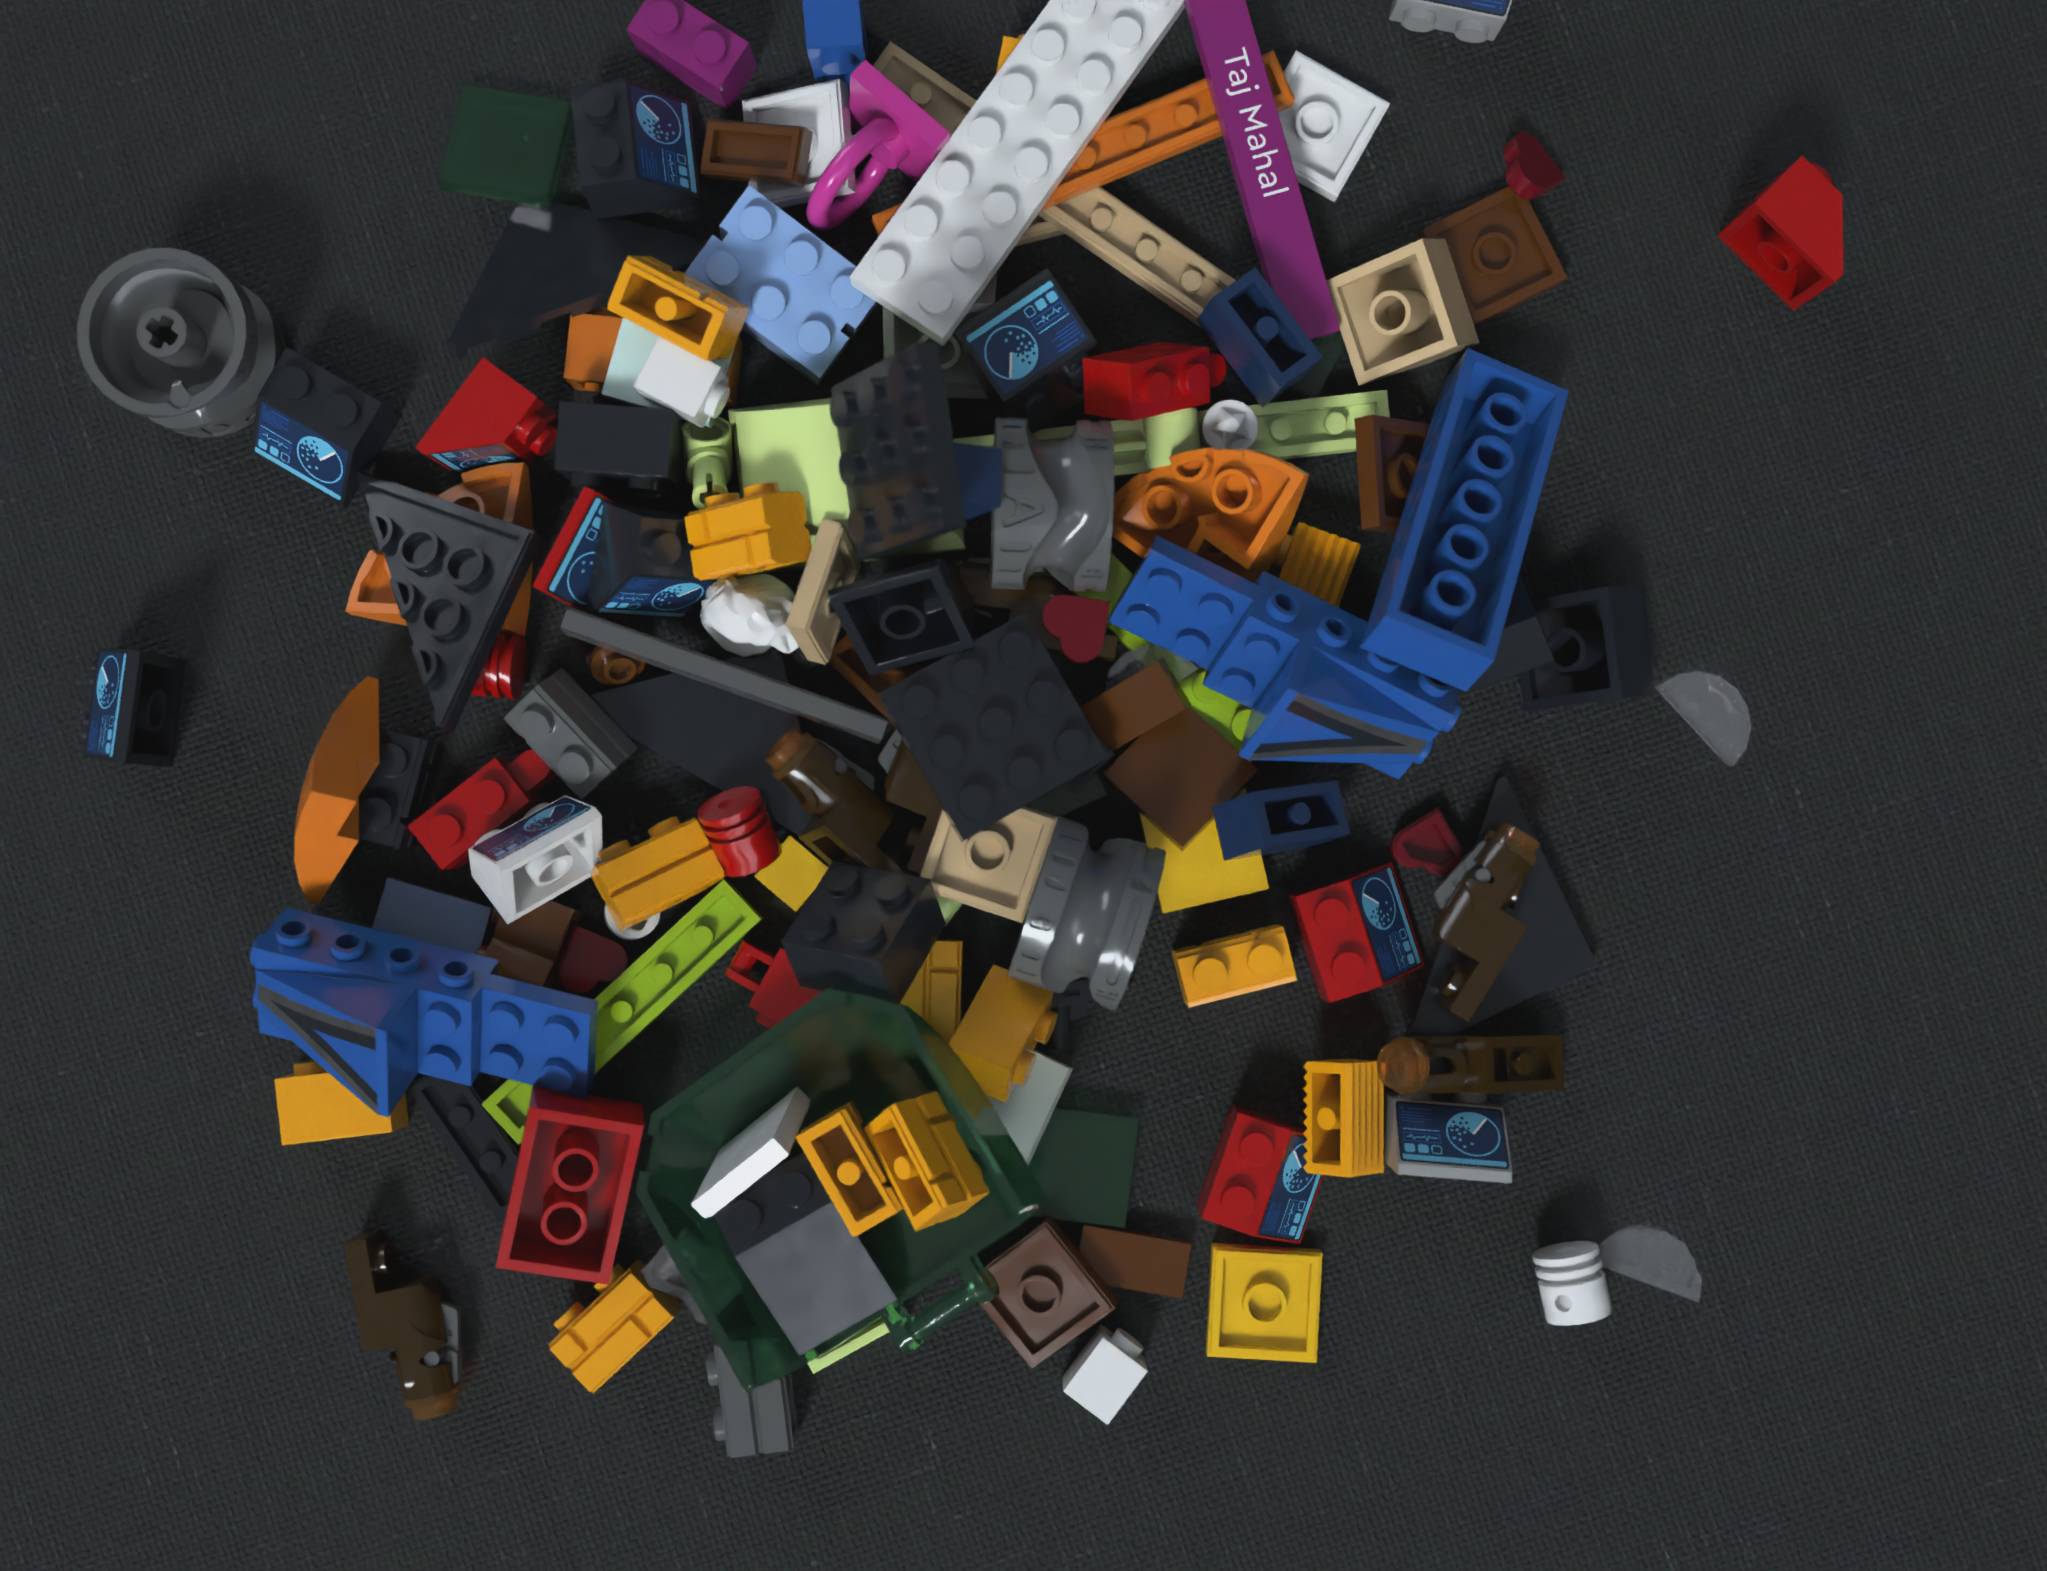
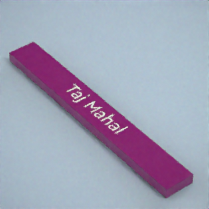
(1261, 161)

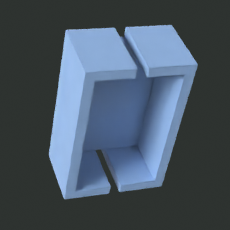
(789, 281)

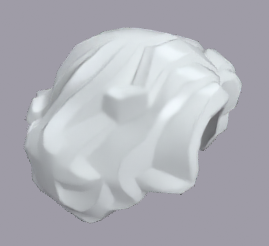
(749, 614)

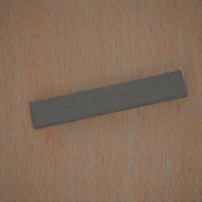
(723, 675)

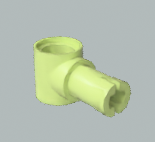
(707, 459)

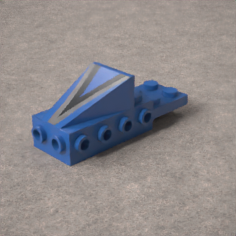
(1288, 662)
(397, 1006)

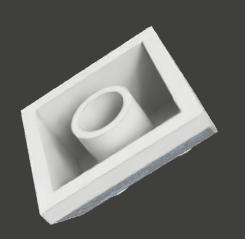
(537, 856)

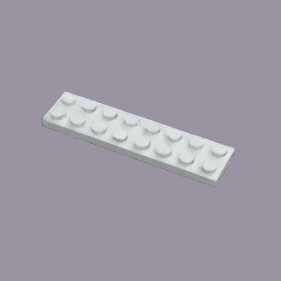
(1009, 158)

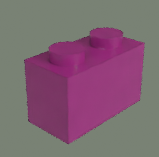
(693, 49)

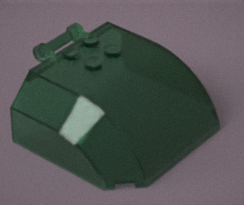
(836, 1053)

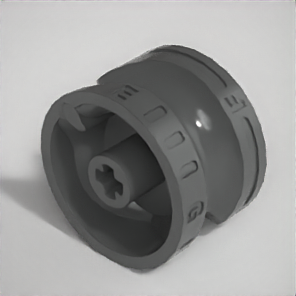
(178, 342)
(1053, 506)
(1087, 913)

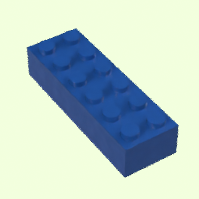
(1466, 521)

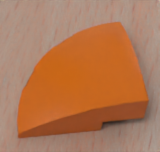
(492, 490)
(1214, 504)
(331, 790)

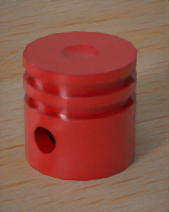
(504, 669)
(740, 831)

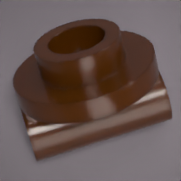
(613, 668)

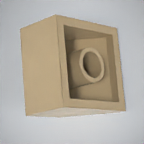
(1402, 310)

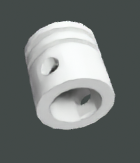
(1572, 1283)

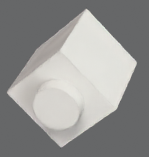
(683, 383)
(1105, 1372)

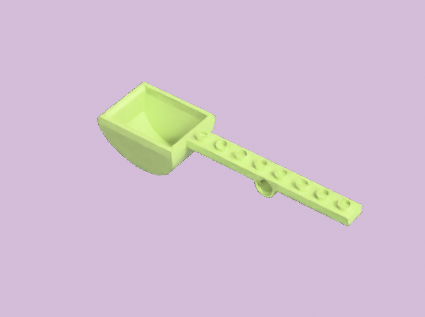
(802, 452)

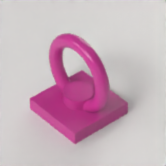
(887, 128)

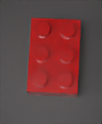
(570, 1185)

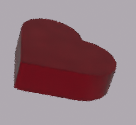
(1529, 167)
(1078, 625)
(1427, 844)
(591, 959)

